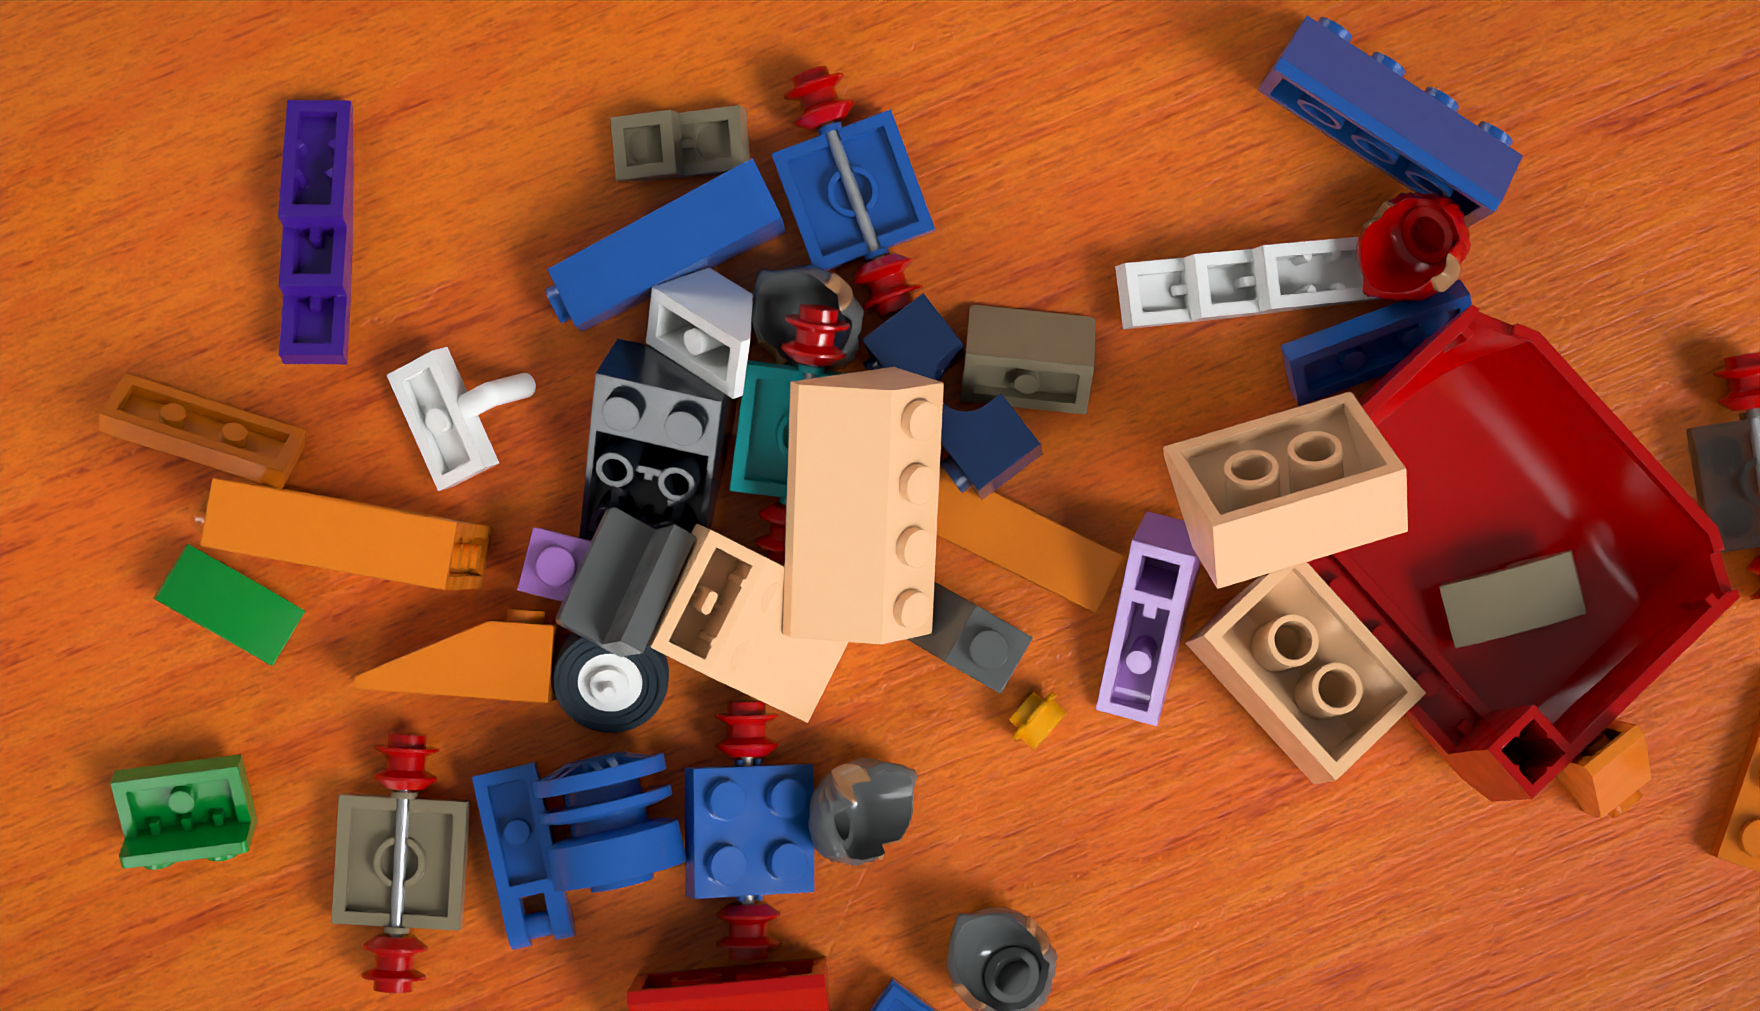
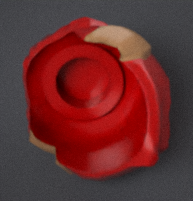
(1412, 247)

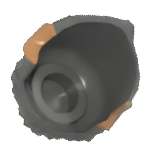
(781, 294)
(861, 810)
(1000, 961)

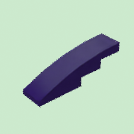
(316, 231)

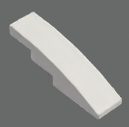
(1240, 283)

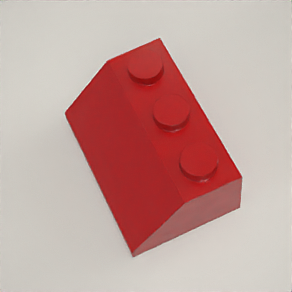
(743, 987)

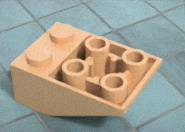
(730, 627)

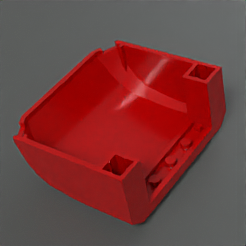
(1508, 467)

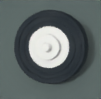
(606, 689)

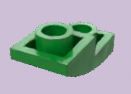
(229, 604)

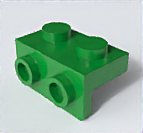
(184, 812)

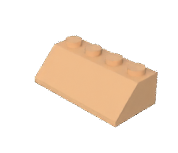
(862, 506)

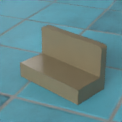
(1029, 359)

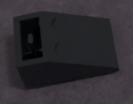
(654, 441)

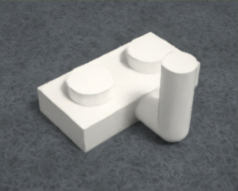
(447, 417)

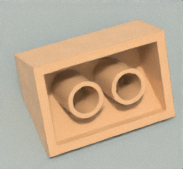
(1287, 489)
(1306, 670)

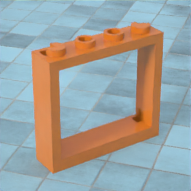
(343, 535)

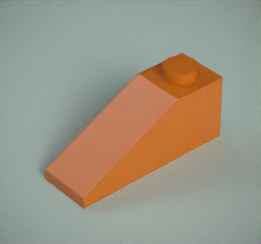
(488, 661)
(1609, 771)

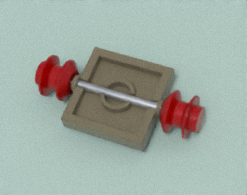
(400, 862)

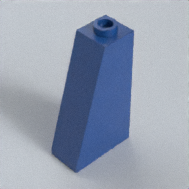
(671, 242)

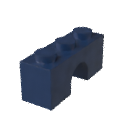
(980, 445)

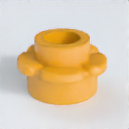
(1036, 719)

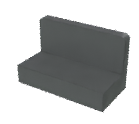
(624, 582)

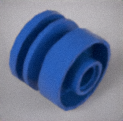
(609, 823)

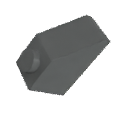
(973, 639)

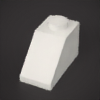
(703, 327)

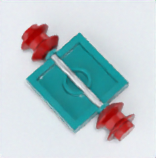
(764, 412)

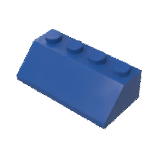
(1390, 120)

